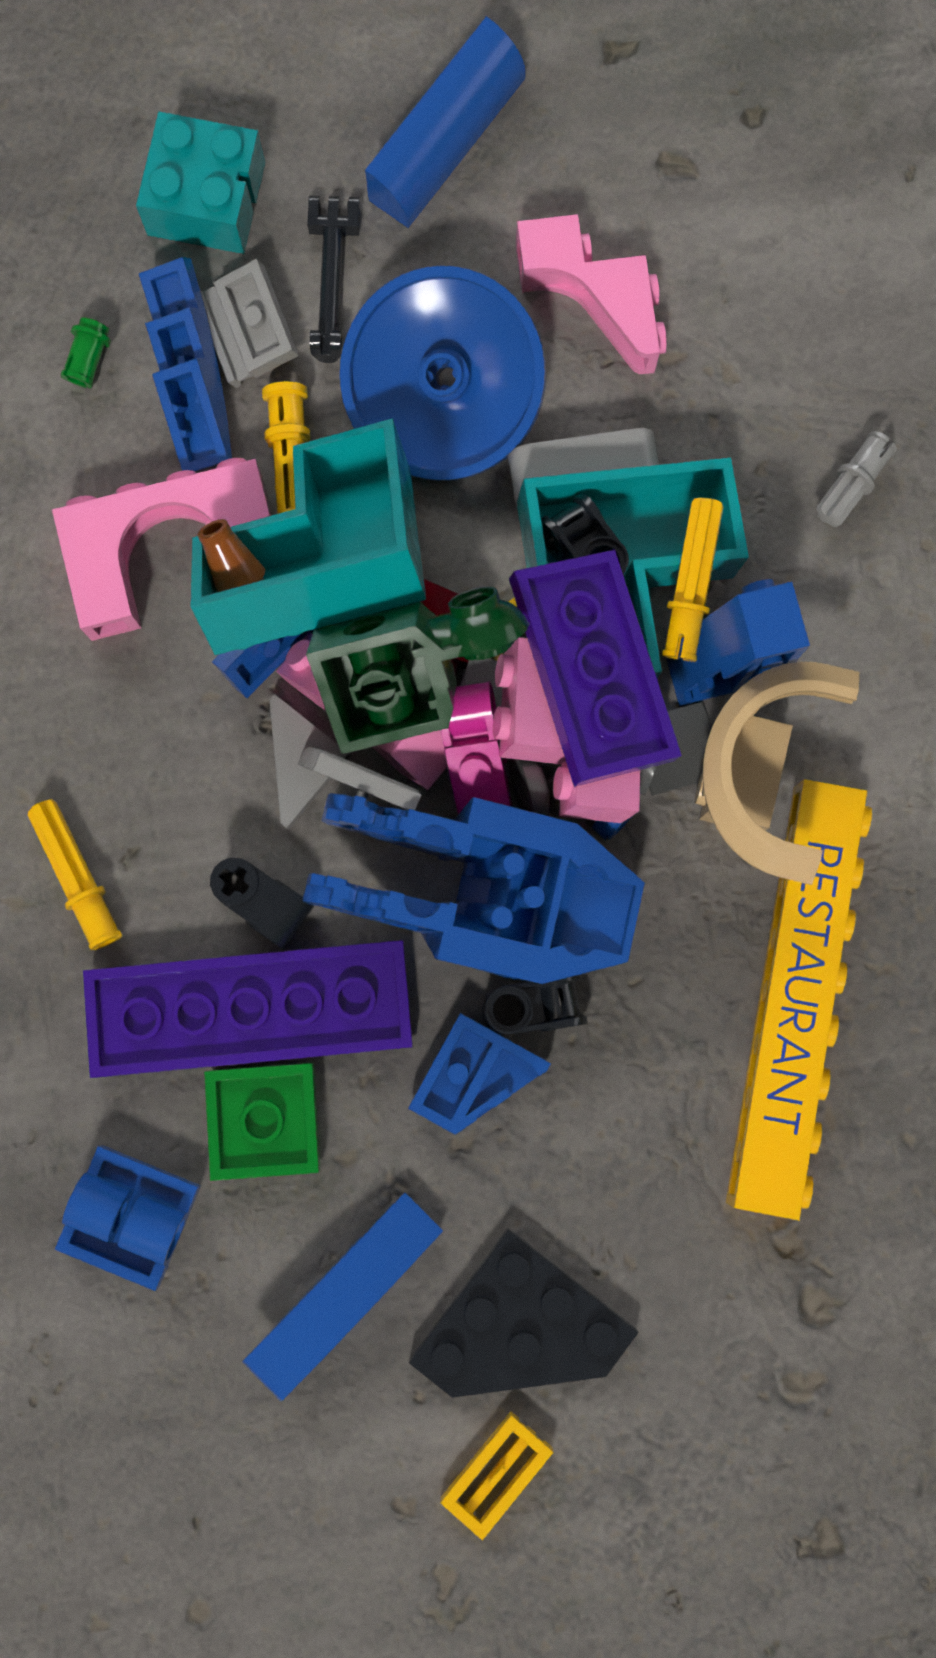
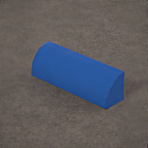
(445, 123)

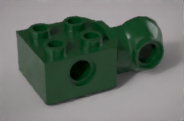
(394, 668)

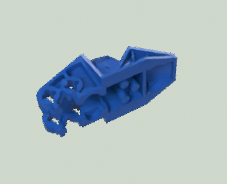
(531, 897)

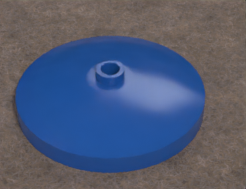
(435, 323)

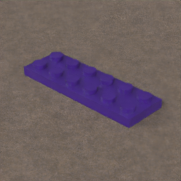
(247, 1009)

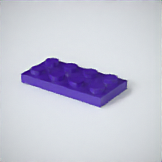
(594, 667)

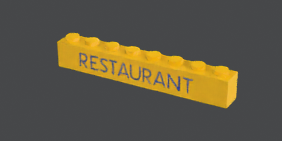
(797, 1005)

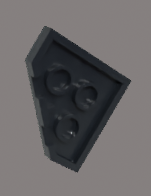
(521, 1328)

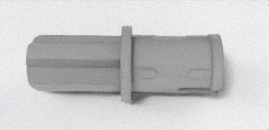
(855, 479)

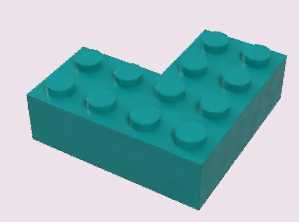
(649, 517)
(331, 558)

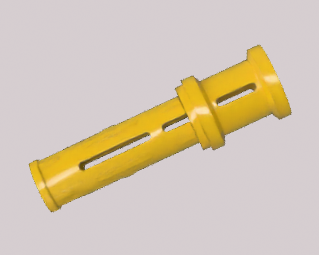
(284, 432)

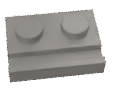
(247, 324)

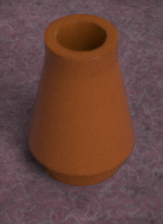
(228, 557)

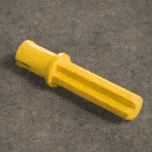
(693, 579)
(74, 875)

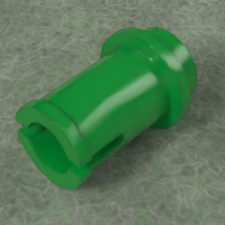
(85, 352)

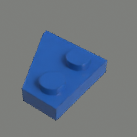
(473, 1075)

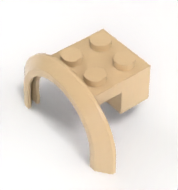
(747, 762)

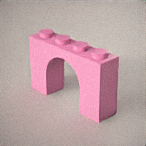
(102, 532)

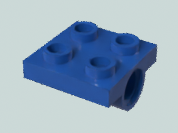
(126, 1217)

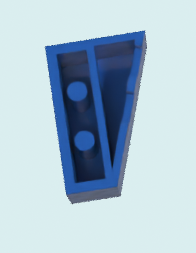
(741, 641)

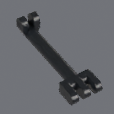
(327, 340)

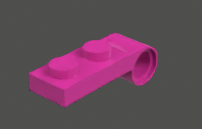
(472, 750)

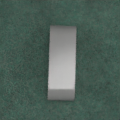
(582, 454)

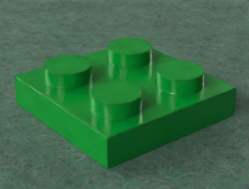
(262, 1122)

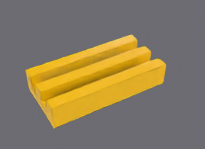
(465, 1512)

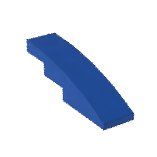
(188, 365)
(342, 1297)

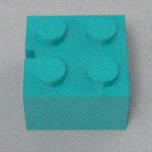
(194, 185)

